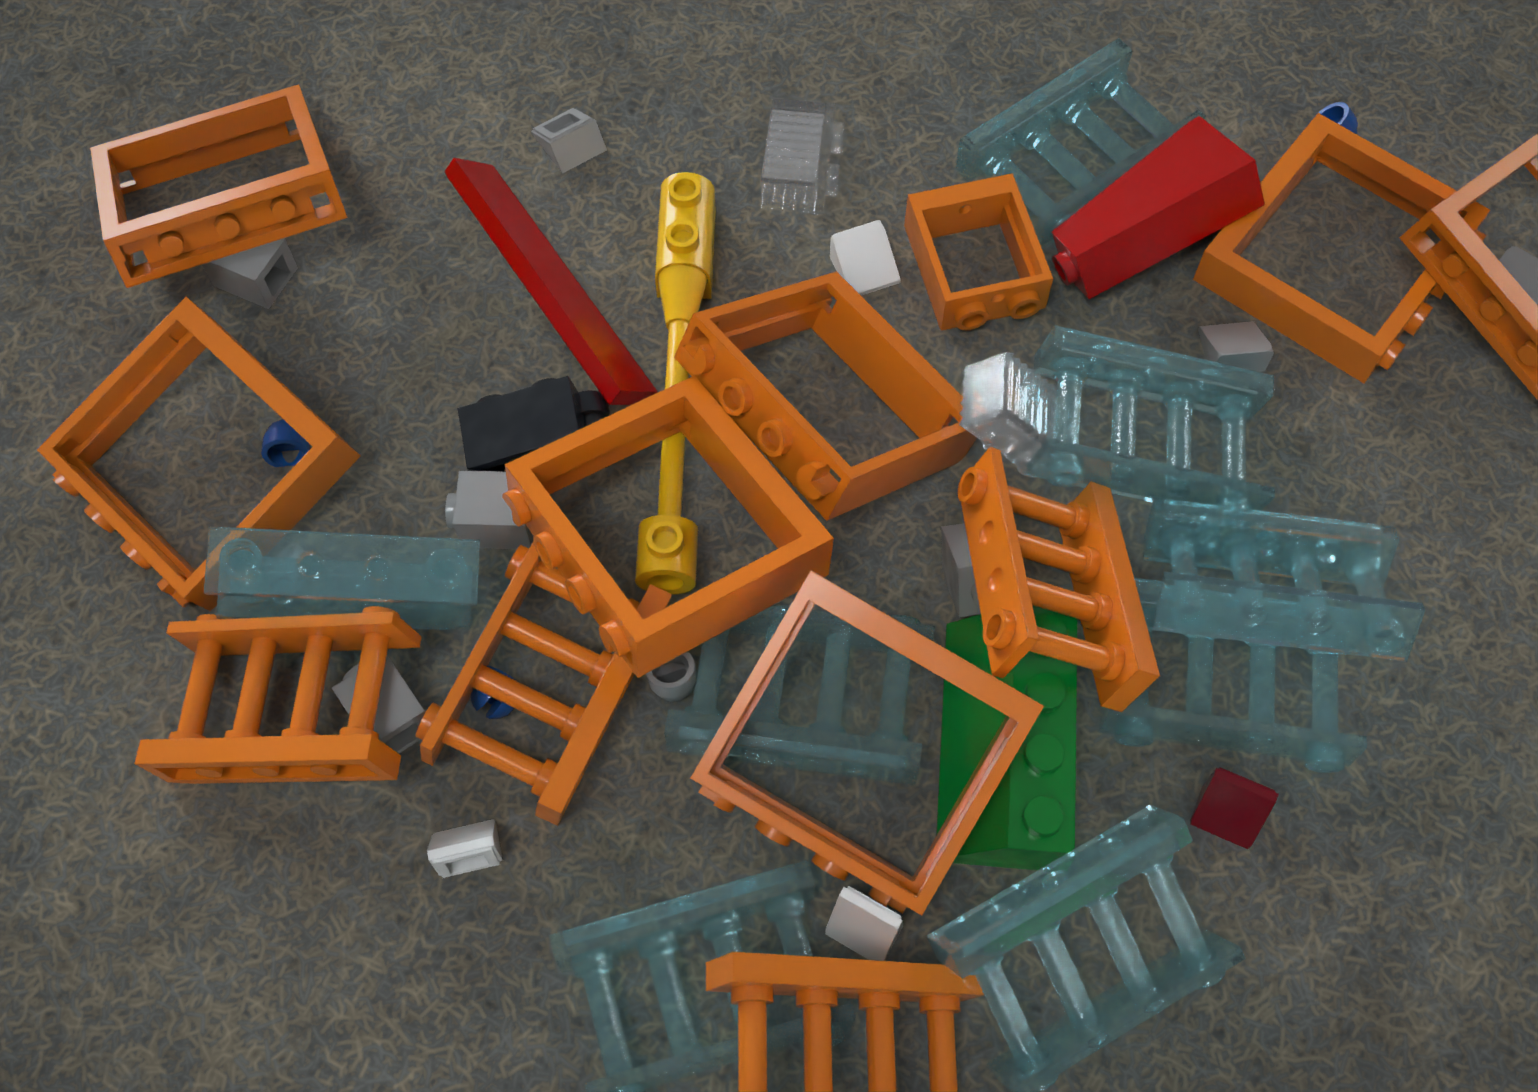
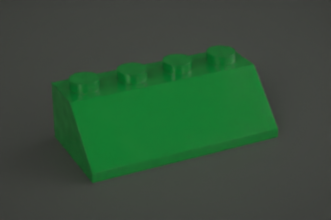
(1034, 804)

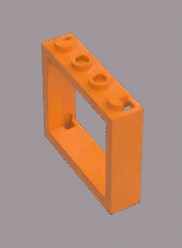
(222, 221)
(1474, 274)
(1290, 310)
(869, 347)
(132, 391)
(770, 501)
(832, 850)

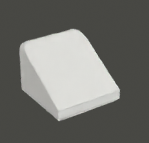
(864, 257)
(465, 849)
(863, 924)

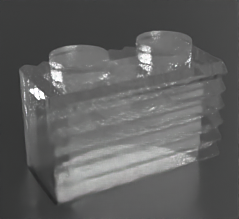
(798, 156)
(1008, 407)

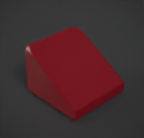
(1233, 807)

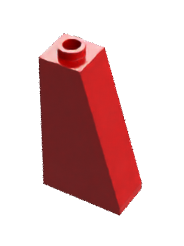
(1157, 208)

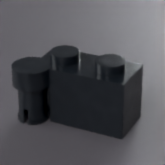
(522, 421)

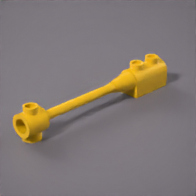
(684, 255)

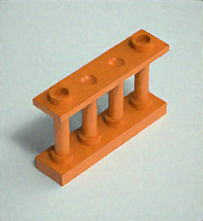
(1100, 570)
(579, 725)
(299, 751)
(817, 986)

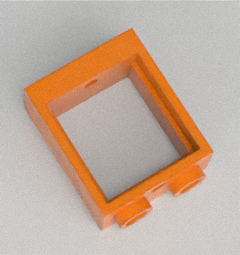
(987, 204)

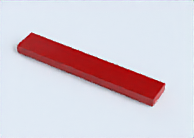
(550, 283)

